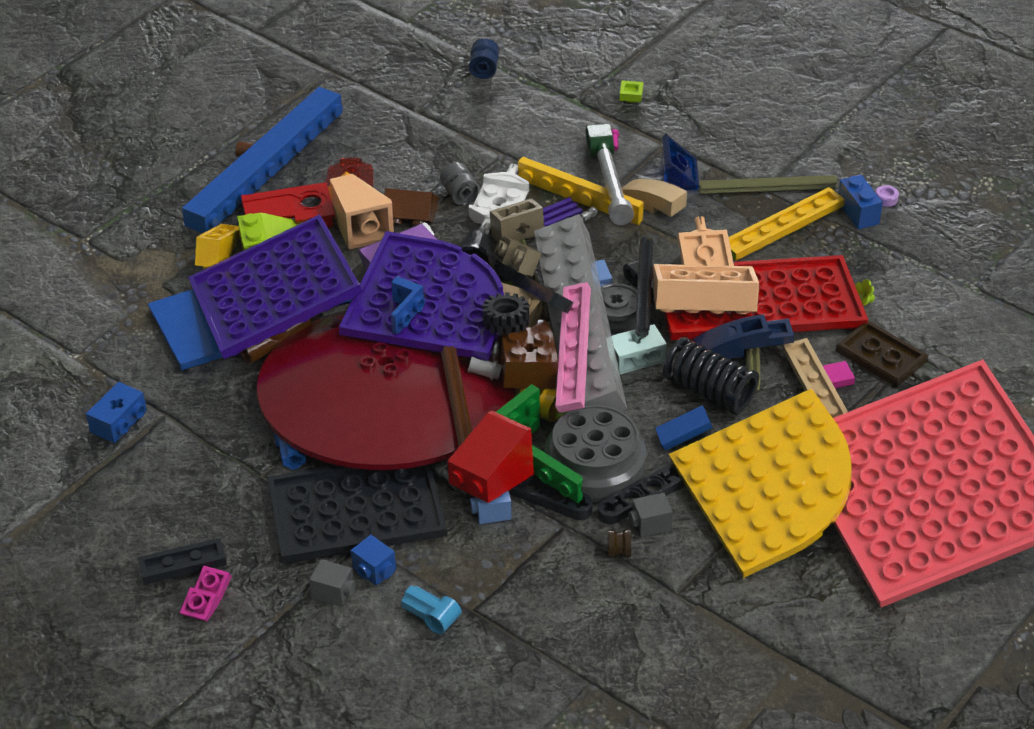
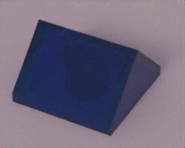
(678, 165)

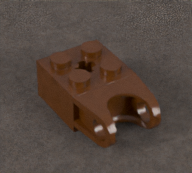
(529, 358)

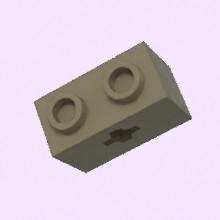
(517, 220)

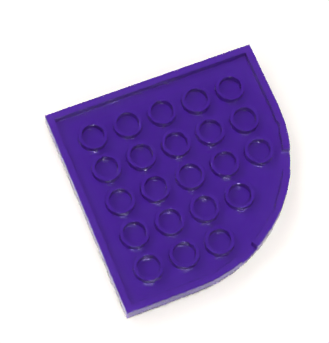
(452, 290)

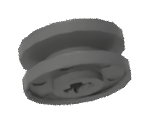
(620, 306)

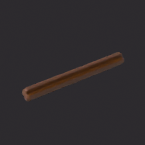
(456, 393)

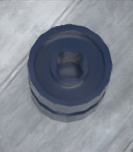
(484, 58)

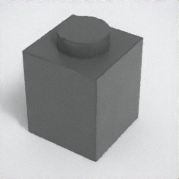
(651, 515)
(332, 583)

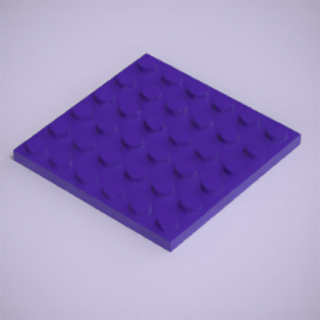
(274, 286)

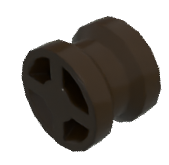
(619, 543)

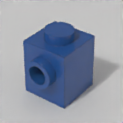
(373, 560)

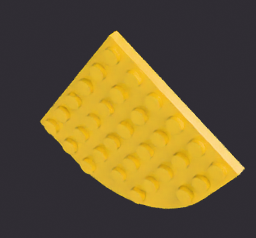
(770, 480)

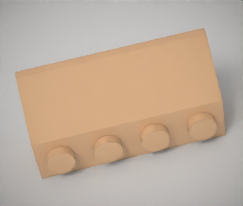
(705, 288)

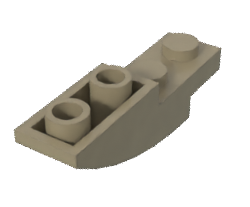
(517, 256)

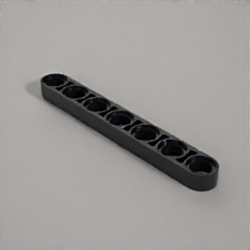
(534, 287)

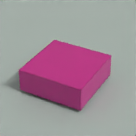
(839, 374)

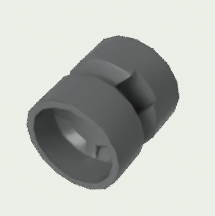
(459, 183)

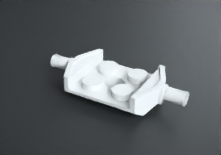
(498, 188)

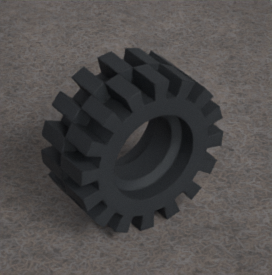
(505, 313)

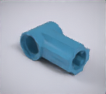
(436, 612)

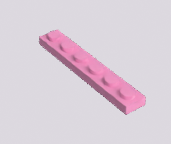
(573, 349)

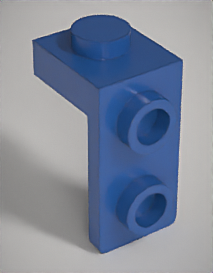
(411, 301)

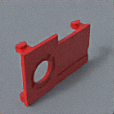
(287, 203)

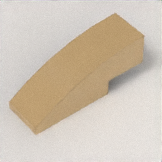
(657, 195)

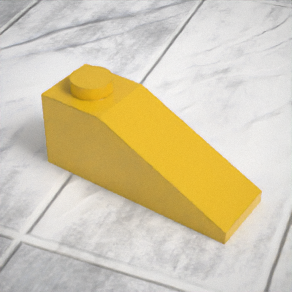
(216, 245)

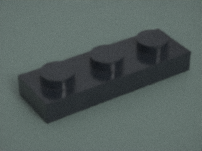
(181, 561)

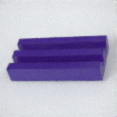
(560, 211)

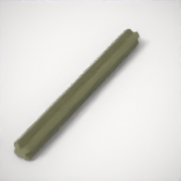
(767, 184)

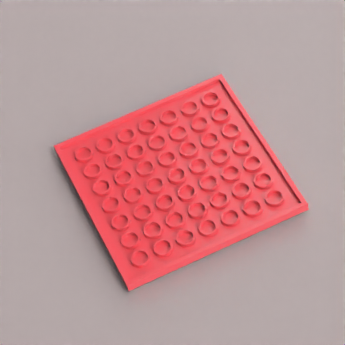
(937, 483)

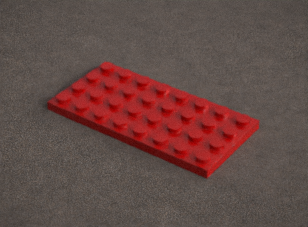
(807, 290)

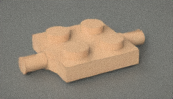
(705, 246)

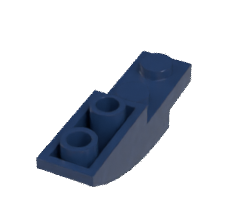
(746, 333)

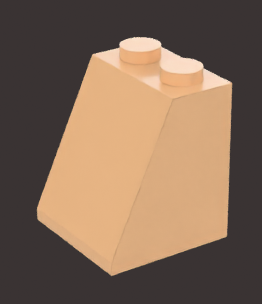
(360, 211)

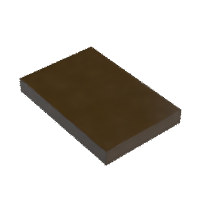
(882, 353)

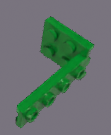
(526, 411)

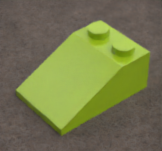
(260, 227)

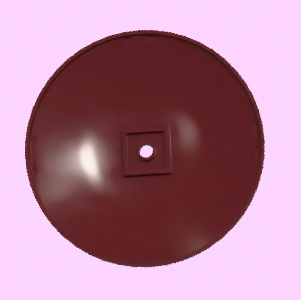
(349, 410)

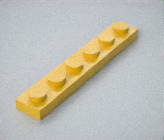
(572, 187)
(784, 222)

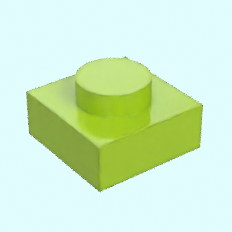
(631, 91)

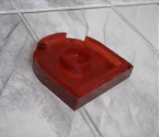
(352, 166)

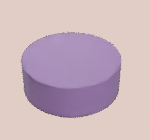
(888, 195)

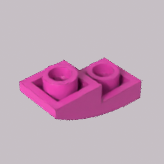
(207, 594)

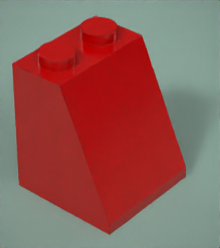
(492, 458)

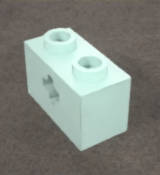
(639, 352)

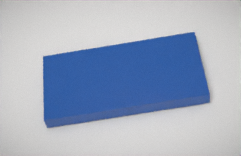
(185, 329)

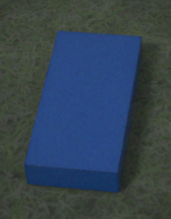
(683, 428)

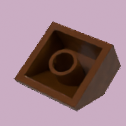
(412, 206)

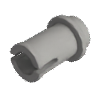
(484, 368)

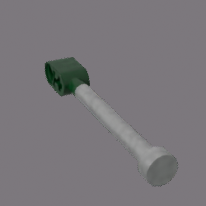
(601, 144)

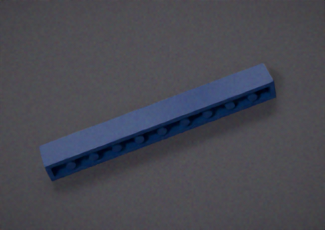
(262, 160)

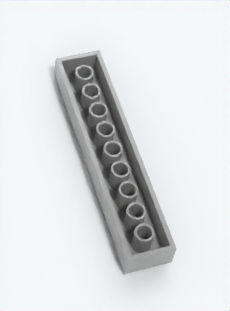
(568, 261)

